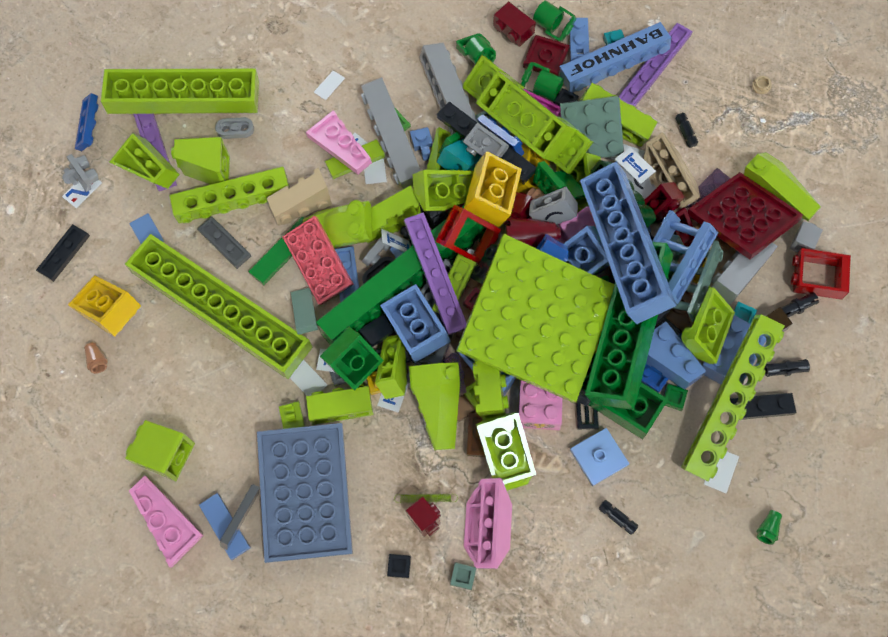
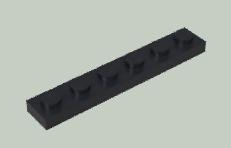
(463, 124)

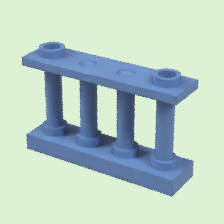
(693, 254)

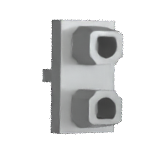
(76, 173)

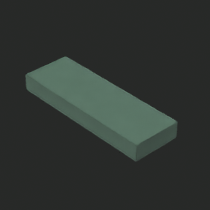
(304, 311)

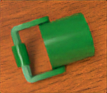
(550, 18)
(476, 47)
(546, 84)

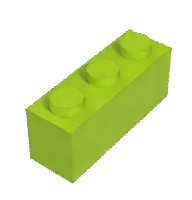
(339, 405)

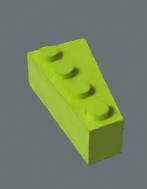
(635, 125)
(489, 390)

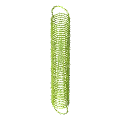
(435, 498)

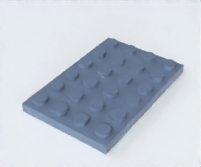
(304, 493)

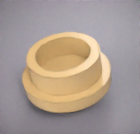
(761, 85)

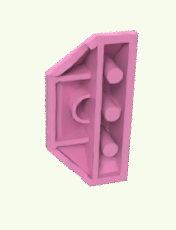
(488, 524)

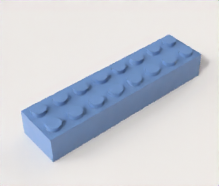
(627, 244)

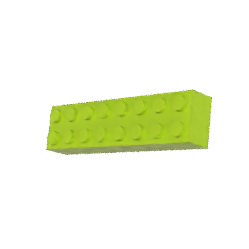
(180, 91)

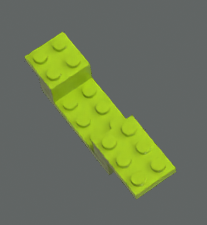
(526, 117)

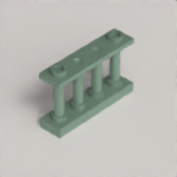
(707, 272)

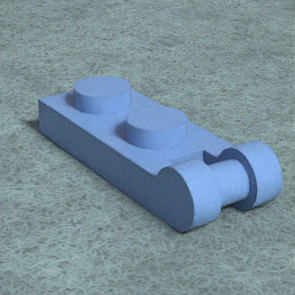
(579, 38)

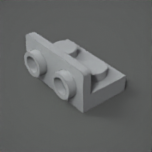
(482, 140)

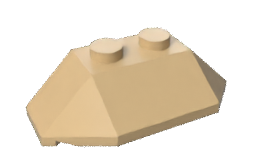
(670, 168)

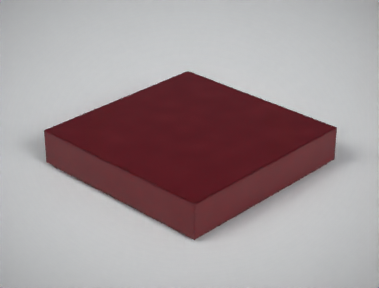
(546, 53)

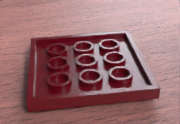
(745, 215)

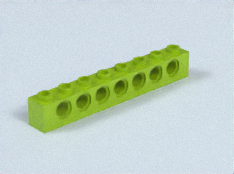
(773, 333)

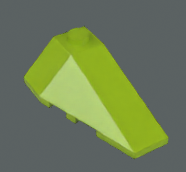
(438, 400)

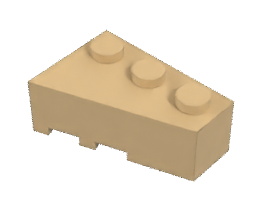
(300, 200)

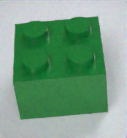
(351, 358)

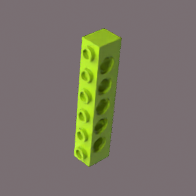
(182, 201)

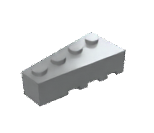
(740, 273)

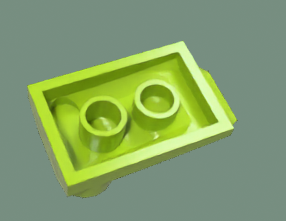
(346, 223)
(709, 328)
(506, 449)

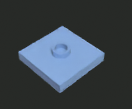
(599, 456)

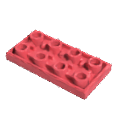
(317, 260)

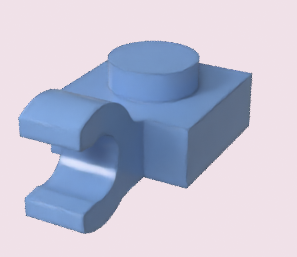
(422, 141)

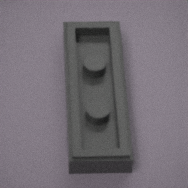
(224, 242)
(239, 517)

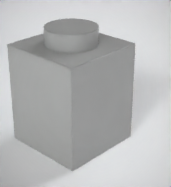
(806, 237)

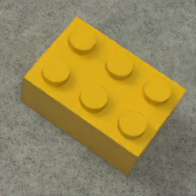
(493, 189)

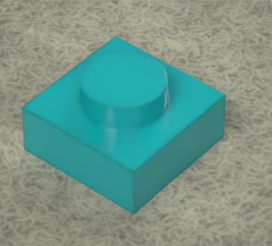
(613, 36)
(745, 312)

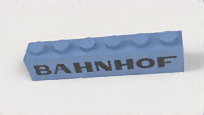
(615, 57)

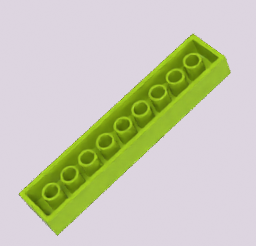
(219, 306)

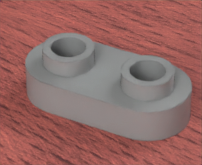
(235, 128)
(373, 255)

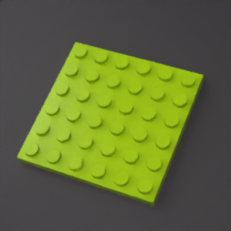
(537, 319)

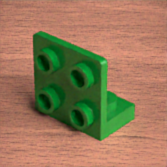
(550, 181)

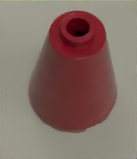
(531, 231)

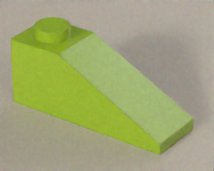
(392, 372)

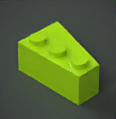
(143, 160)
(392, 211)

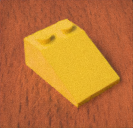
(105, 305)

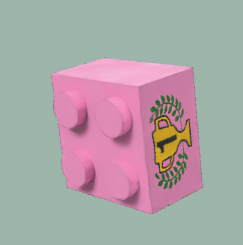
(539, 408)

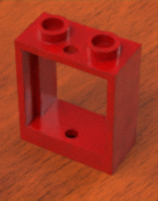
(453, 227)
(842, 273)

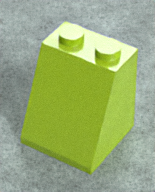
(202, 159)
(160, 450)

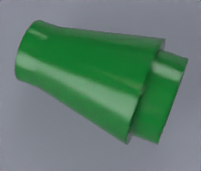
(769, 529)

